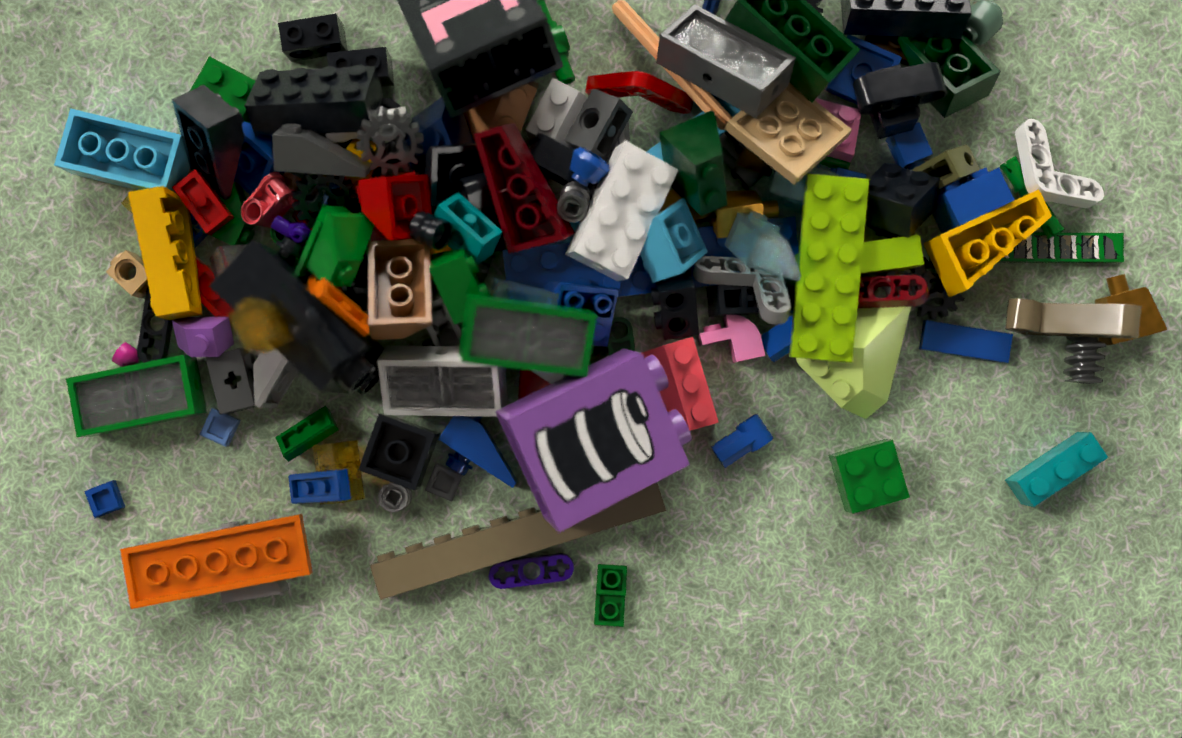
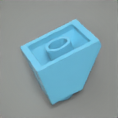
(672, 242)

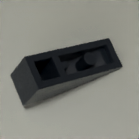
(739, 300)

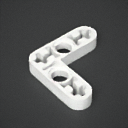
(1033, 139)

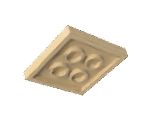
(790, 134)

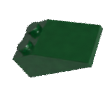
(964, 68)

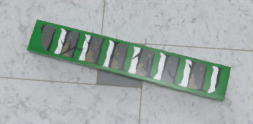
(1069, 248)

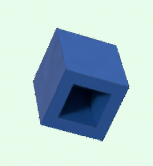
(910, 148)

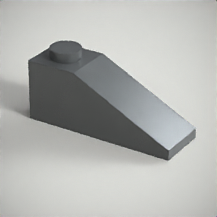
(311, 153)

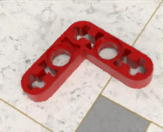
(643, 85)

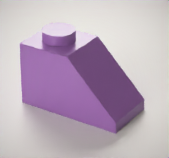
(203, 335)

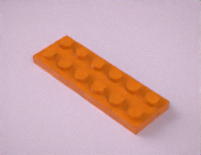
(216, 561)

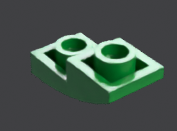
(610, 595)

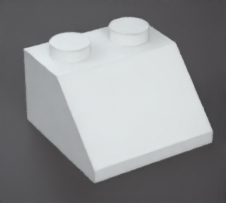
(556, 112)

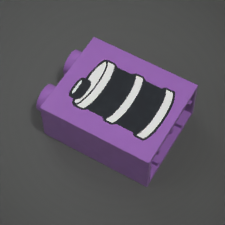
(596, 437)

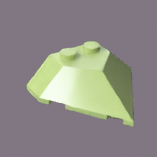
(867, 381)

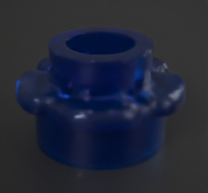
(458, 463)

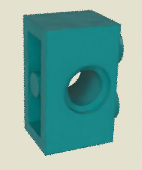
(470, 227)

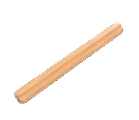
(650, 41)

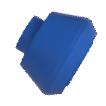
(588, 166)

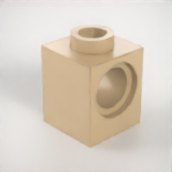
(119, 272)

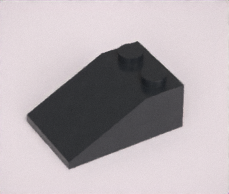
(210, 136)

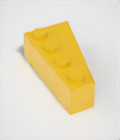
(978, 245)
(167, 252)

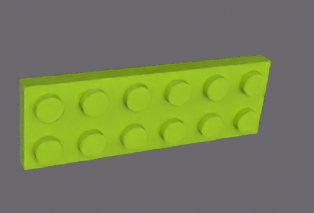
(829, 268)

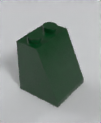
(698, 156)

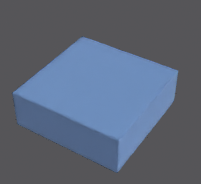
(220, 427)

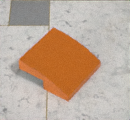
(339, 304)

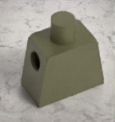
(951, 165)

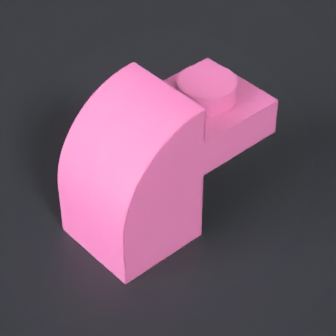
(741, 334)

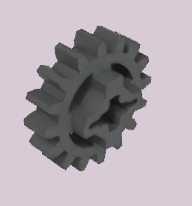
(393, 154)

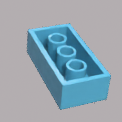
(121, 152)

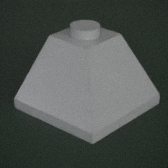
(271, 378)

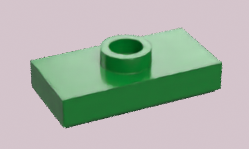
(306, 433)

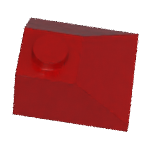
(394, 201)

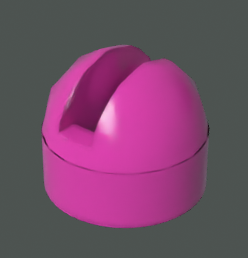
(125, 355)

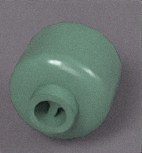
(983, 22)

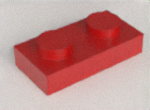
(203, 202)

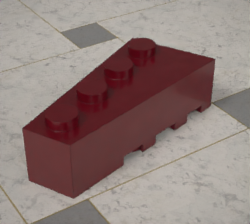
(519, 190)

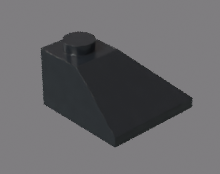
(446, 165)

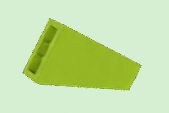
(890, 255)

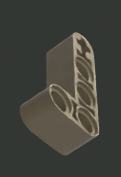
(1073, 319)

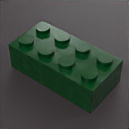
(801, 32)

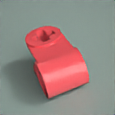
(267, 201)

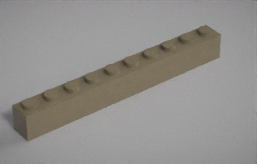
(498, 543)

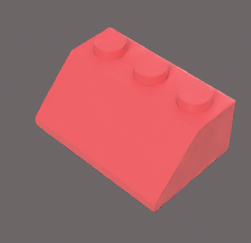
(687, 383)

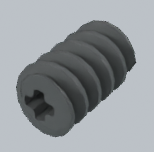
(1084, 360)

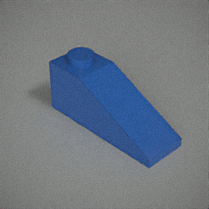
(475, 443)

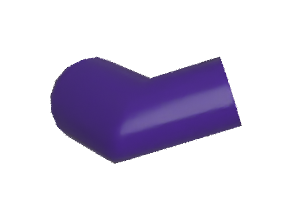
(295, 231)

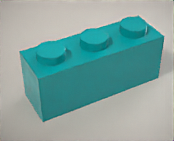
(1056, 468)

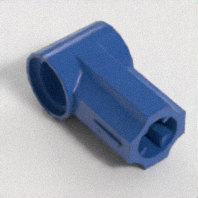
(746, 438)

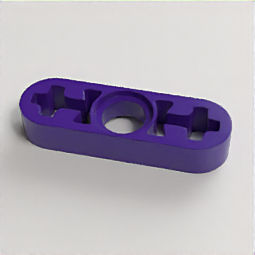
(509, 566)

